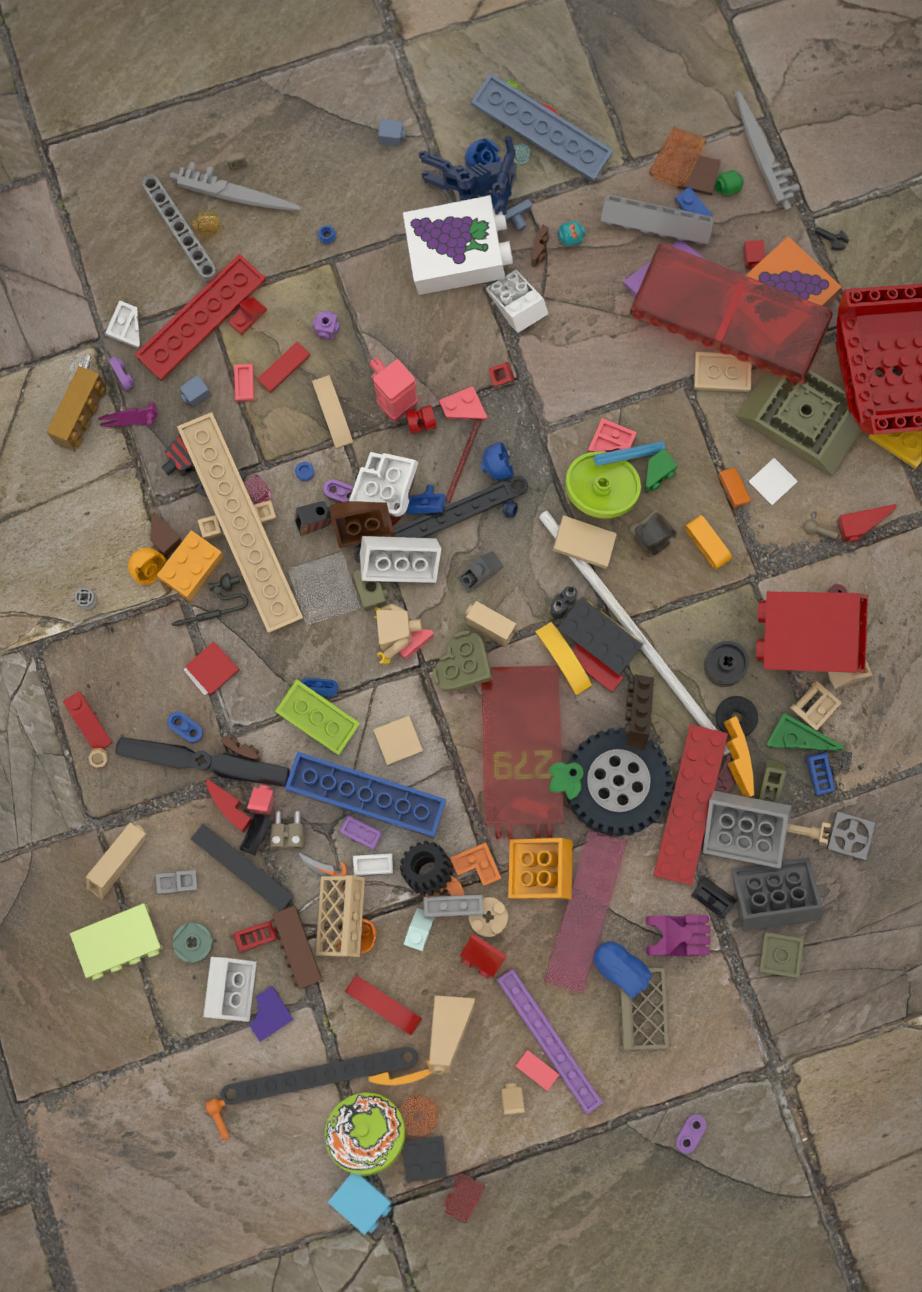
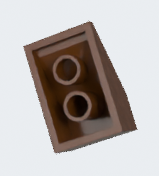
(359, 519)

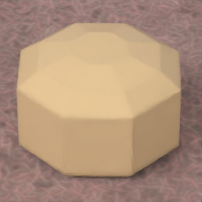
(98, 757)

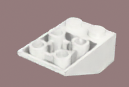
(517, 301)

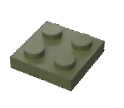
(781, 955)

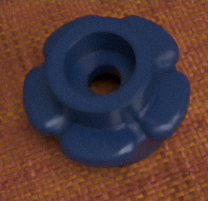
(510, 509)

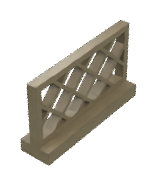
(625, 1016)

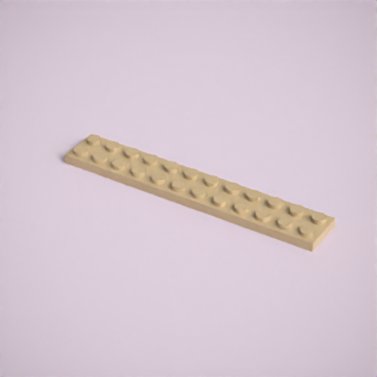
(240, 522)

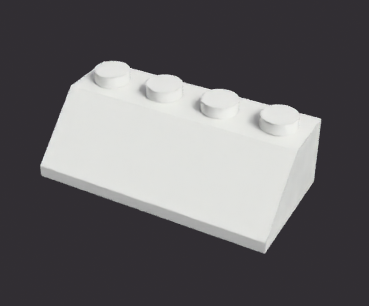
(399, 559)

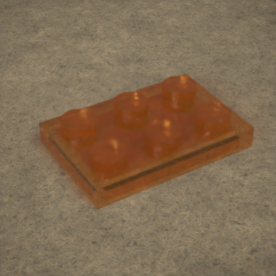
(677, 156)

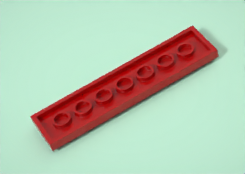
(200, 317)
(690, 804)

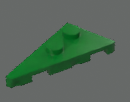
(796, 735)

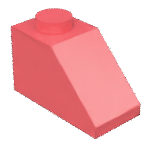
(419, 639)
(261, 800)

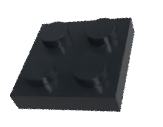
(424, 1159)

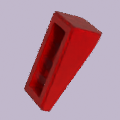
(237, 936)

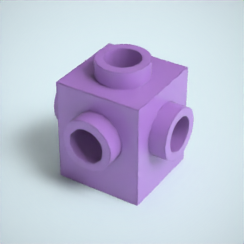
(326, 325)

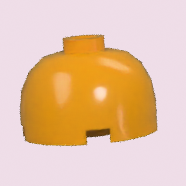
(145, 565)

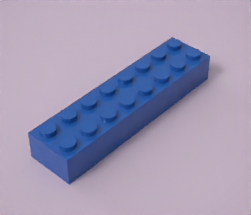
(365, 795)

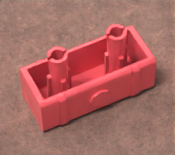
(394, 388)

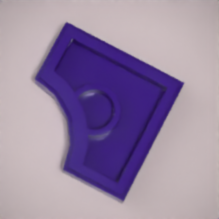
(271, 1014)

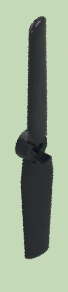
(223, 765)

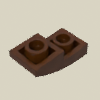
(538, 250)
(244, 751)

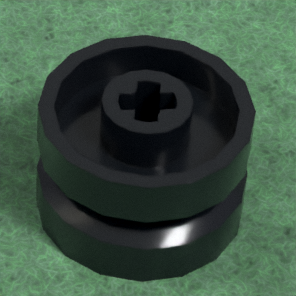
(733, 655)

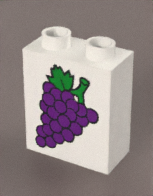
(456, 245)

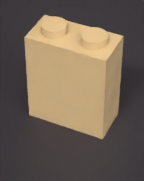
(490, 623)

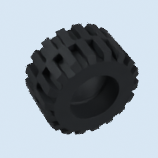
(419, 856)

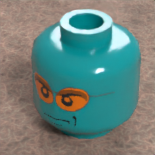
(571, 233)

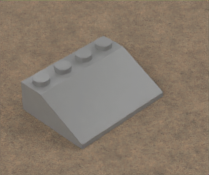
(746, 829)

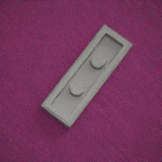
(453, 906)

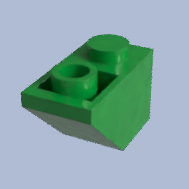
(659, 468)

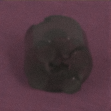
(654, 534)

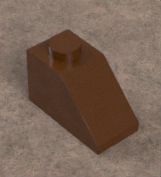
(162, 536)

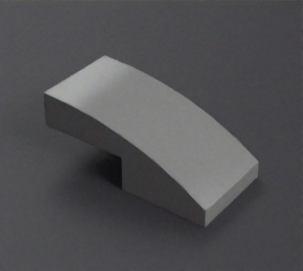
(176, 882)

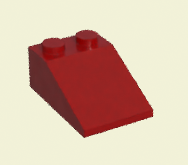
(482, 956)

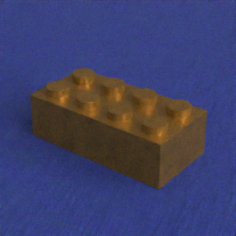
(77, 409)

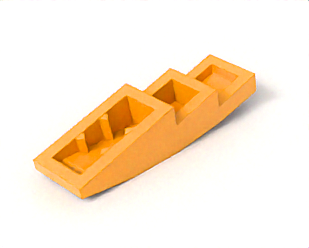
(741, 766)

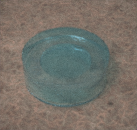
(522, 153)

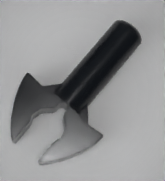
(833, 238)

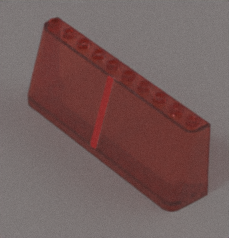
(731, 313)

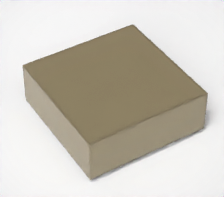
(236, 160)

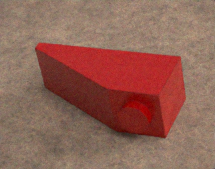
(857, 524)
(87, 721)

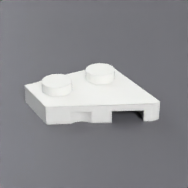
(124, 325)

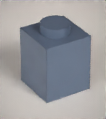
(391, 132)
(194, 391)

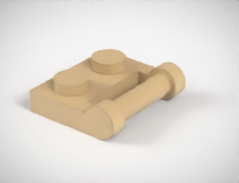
(820, 710)

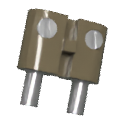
(287, 836)

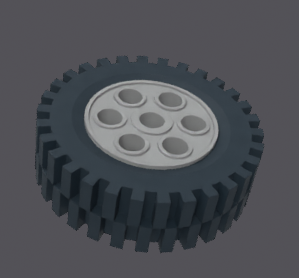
(642, 807)

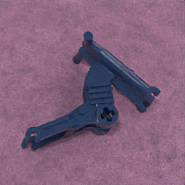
(477, 179)

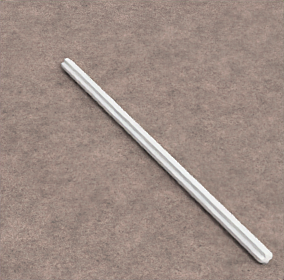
(628, 624)

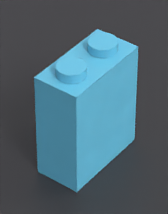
(360, 1203)

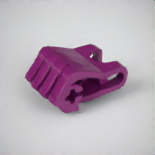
(681, 935)

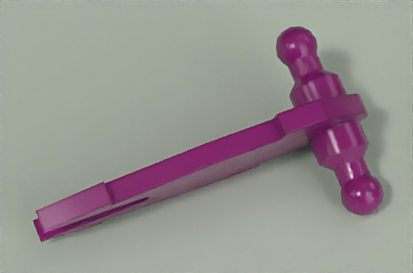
(131, 416)

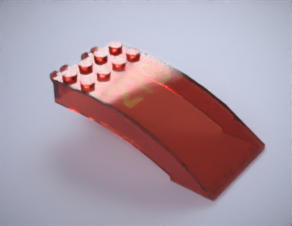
(520, 746)

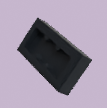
(255, 834)

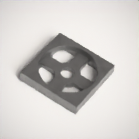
(832, 845)

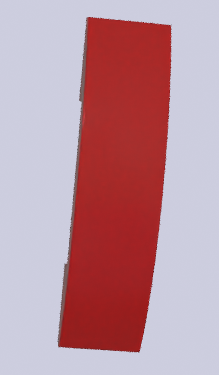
(383, 1005)

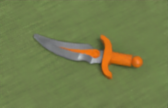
(323, 869)

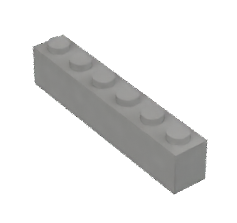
(657, 219)

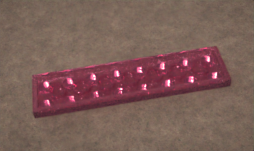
(585, 911)

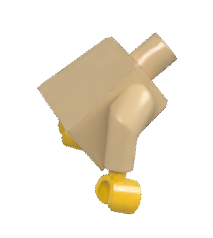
(394, 630)

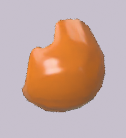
(368, 935)

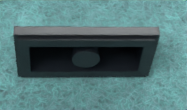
(713, 897)

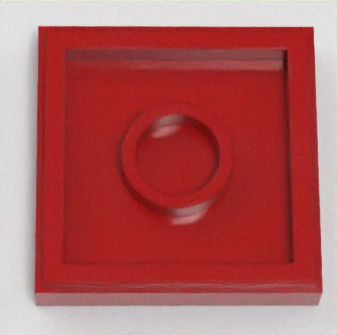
(212, 668)

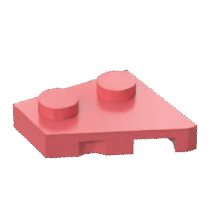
(463, 405)
(611, 437)

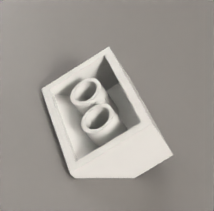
(230, 989)

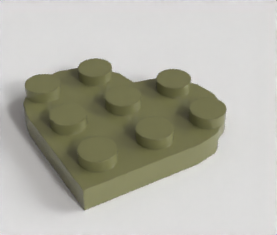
(464, 663)

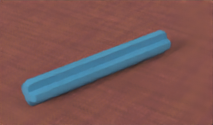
(628, 453)

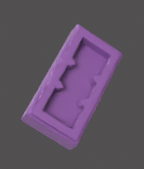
(360, 832)

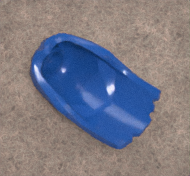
(622, 968)

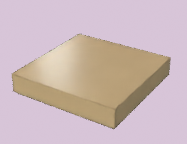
(398, 740)

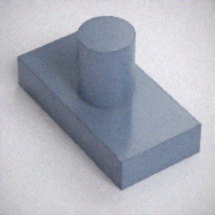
(515, 214)

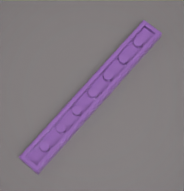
(549, 1041)

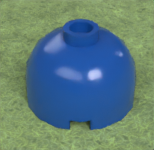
(483, 152)
(497, 462)

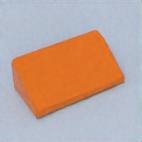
(734, 487)

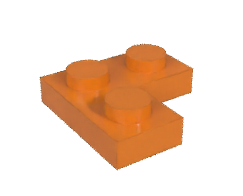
(479, 859)

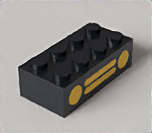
(601, 635)

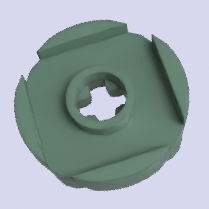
(181, 942)

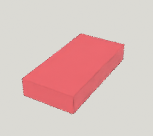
(244, 382)
(537, 1070)

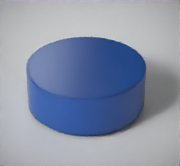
(304, 471)

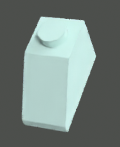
(418, 931)

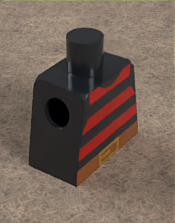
(178, 458)
(312, 517)

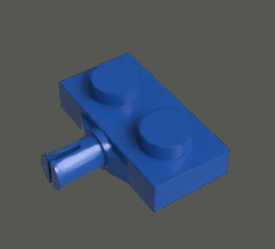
(690, 202)
(426, 502)

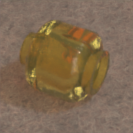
(206, 223)

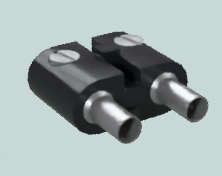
(563, 602)

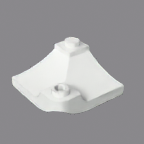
(385, 480)

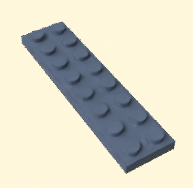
(541, 127)

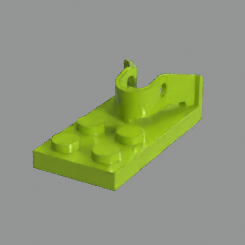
(317, 717)

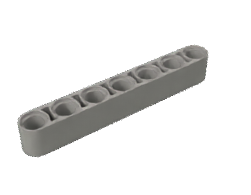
(175, 222)

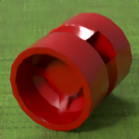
(427, 417)

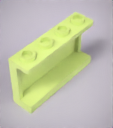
(116, 942)

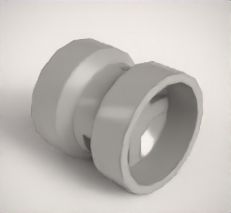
(89, 601)

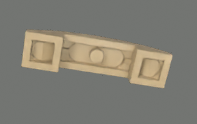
(332, 411)
(211, 528)

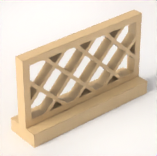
(351, 916)

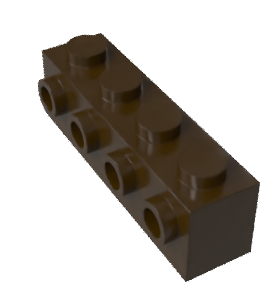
(639, 712)

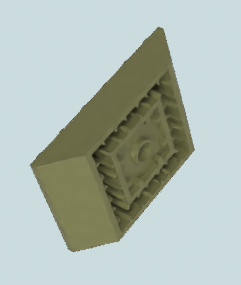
(819, 437)

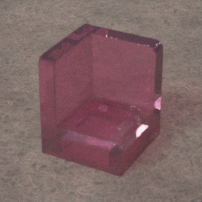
(257, 489)

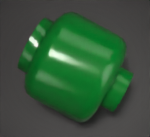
(729, 183)

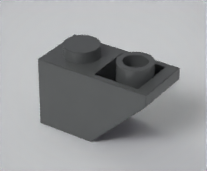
(480, 571)

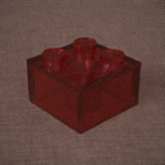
(465, 1197)

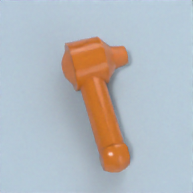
(214, 1108)

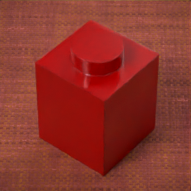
(753, 253)
(501, 374)

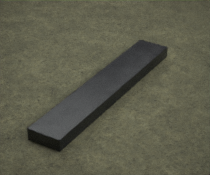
(242, 867)

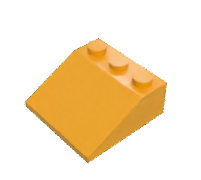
(540, 869)

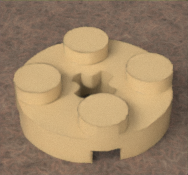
(495, 926)

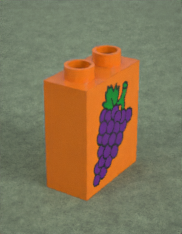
(796, 273)

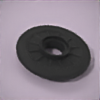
(741, 705)

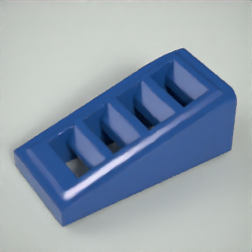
(813, 774)

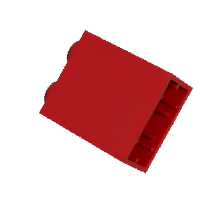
(813, 631)

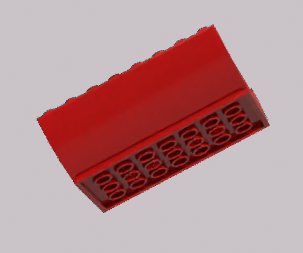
(882, 332)

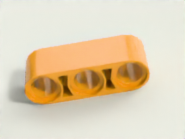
(708, 542)

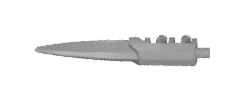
(771, 172)
(222, 189)

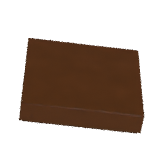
(703, 175)

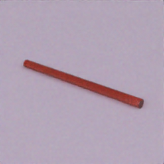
(462, 461)

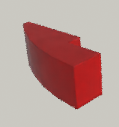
(228, 806)

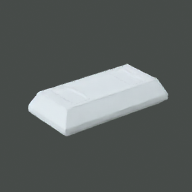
(373, 864)

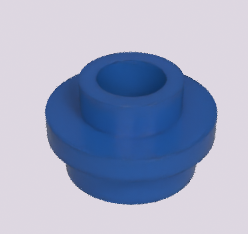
(326, 229)

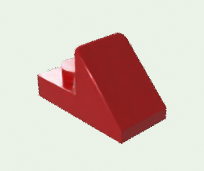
(247, 315)

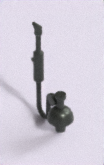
(226, 584)

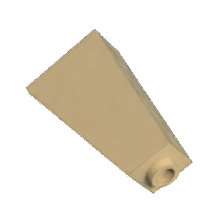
(115, 860)
(448, 1028)

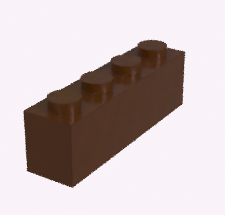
(297, 947)

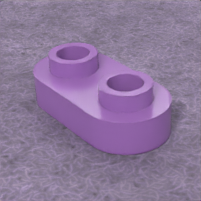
(125, 379)
(342, 492)
(690, 1133)

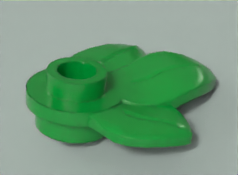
(564, 781)

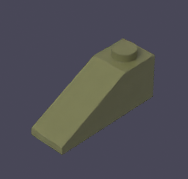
(772, 781)

